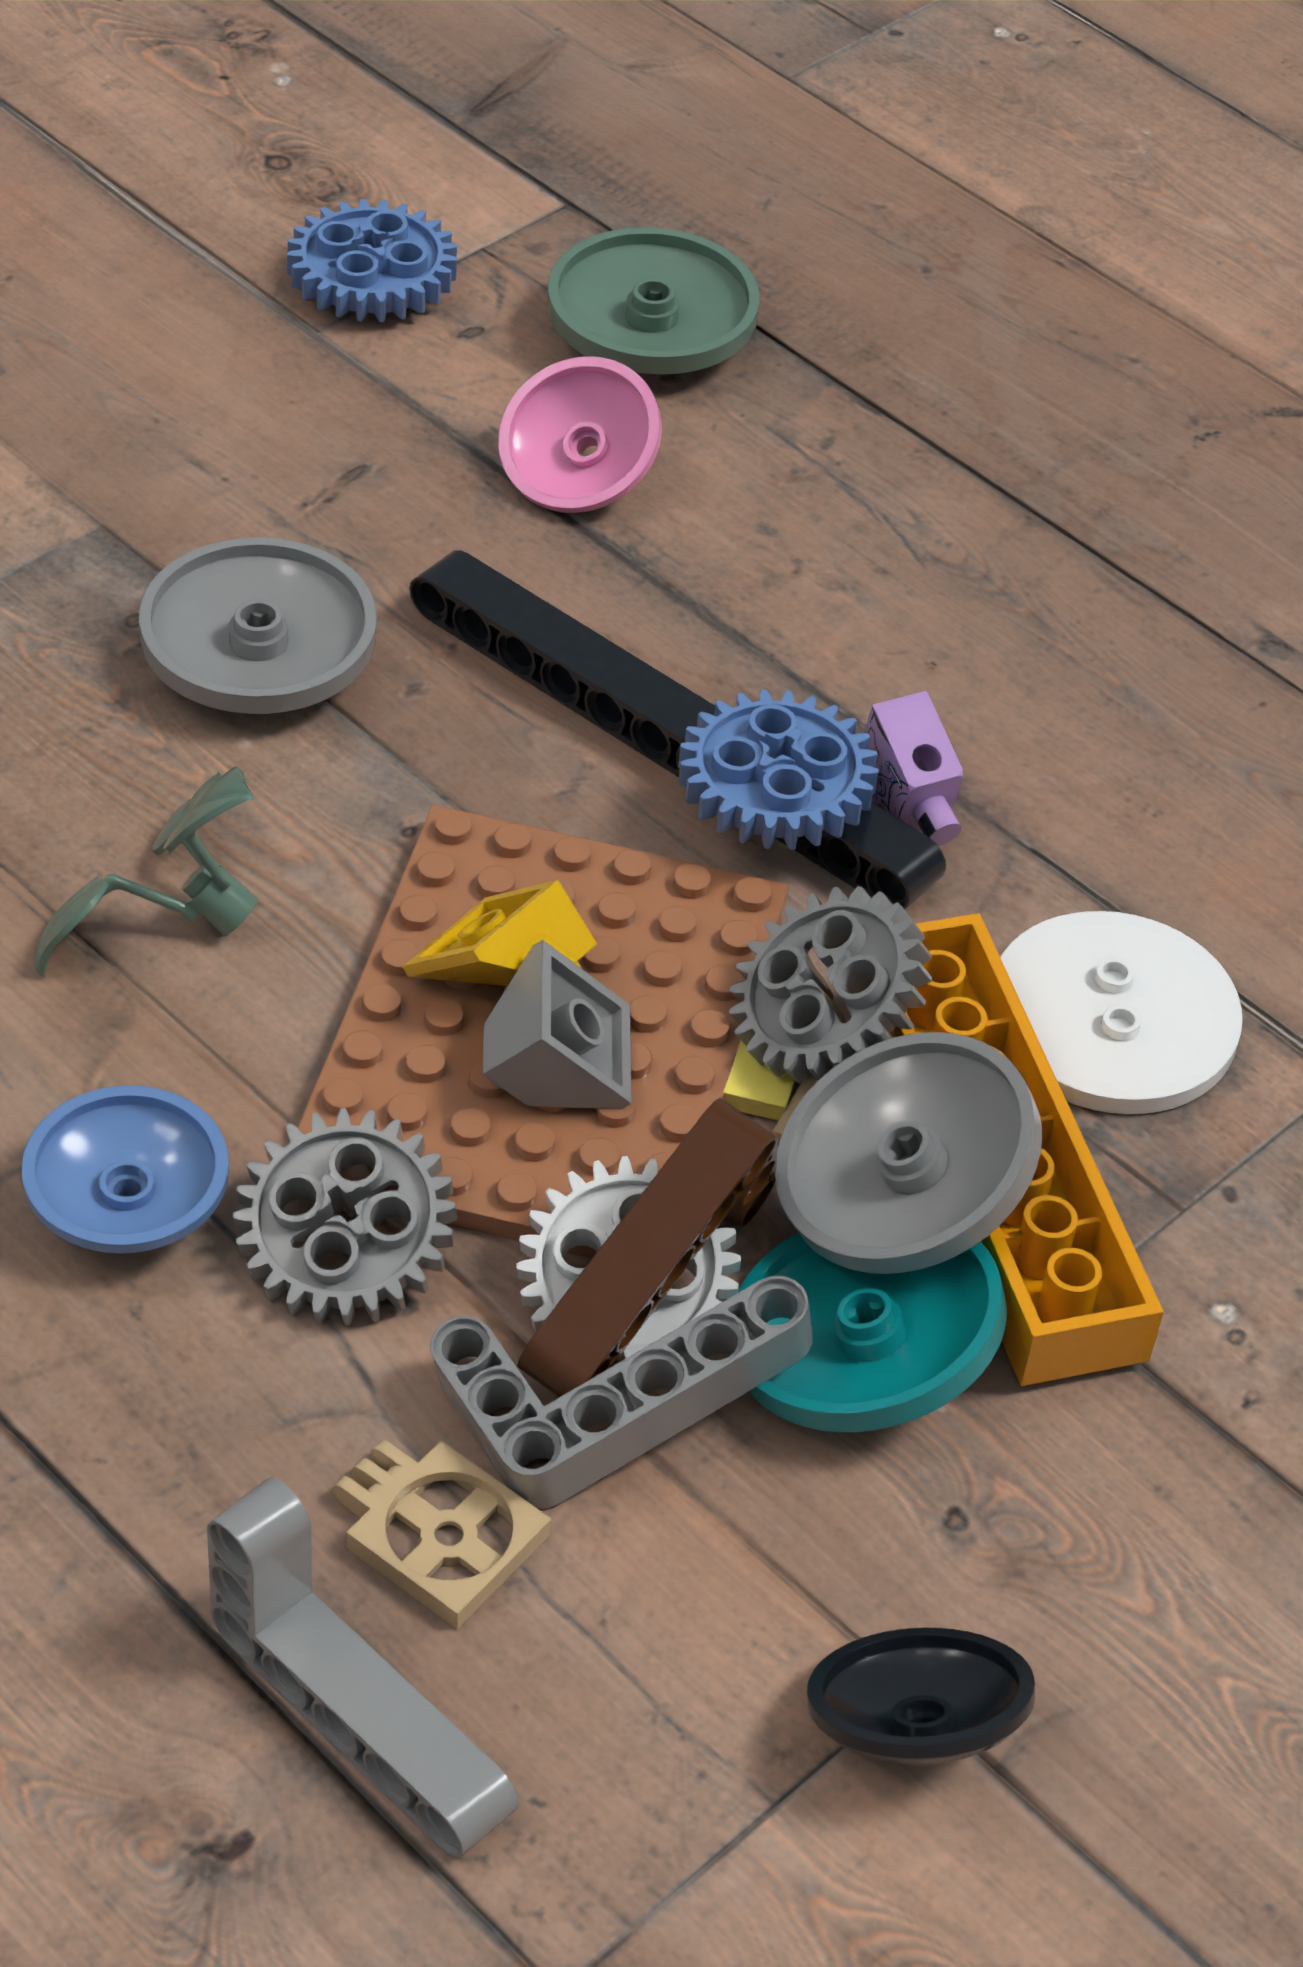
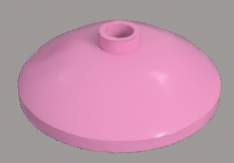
(565, 412)

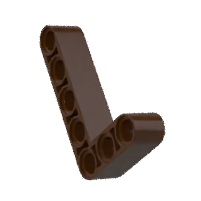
(714, 1173)

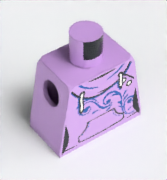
(915, 765)

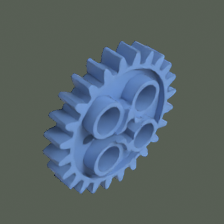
(372, 260)
(777, 769)

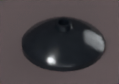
(921, 1695)

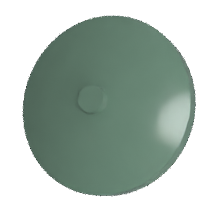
(653, 300)

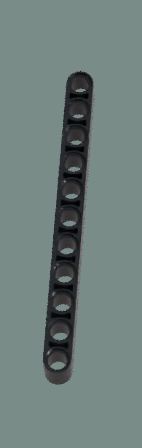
(642, 708)

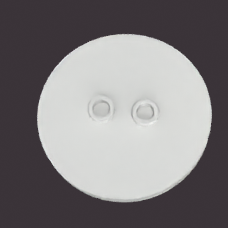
(1125, 1010)

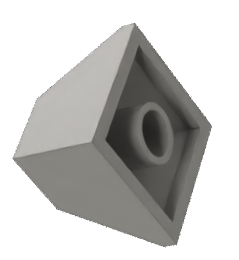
(559, 1037)

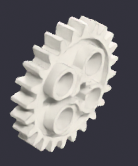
(588, 1219)

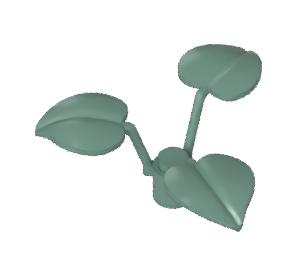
(210, 887)

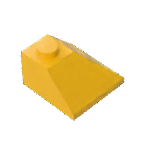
(499, 933)

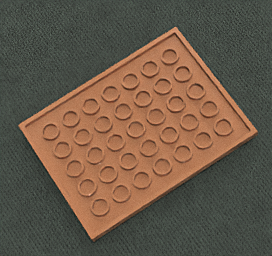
(416, 1044)

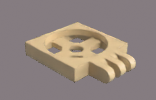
(393, 1492)

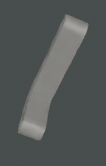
(619, 1392)
(340, 1682)

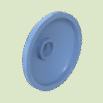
(118, 1146)

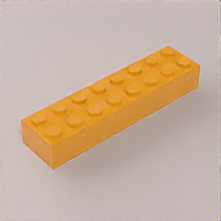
(1063, 1252)

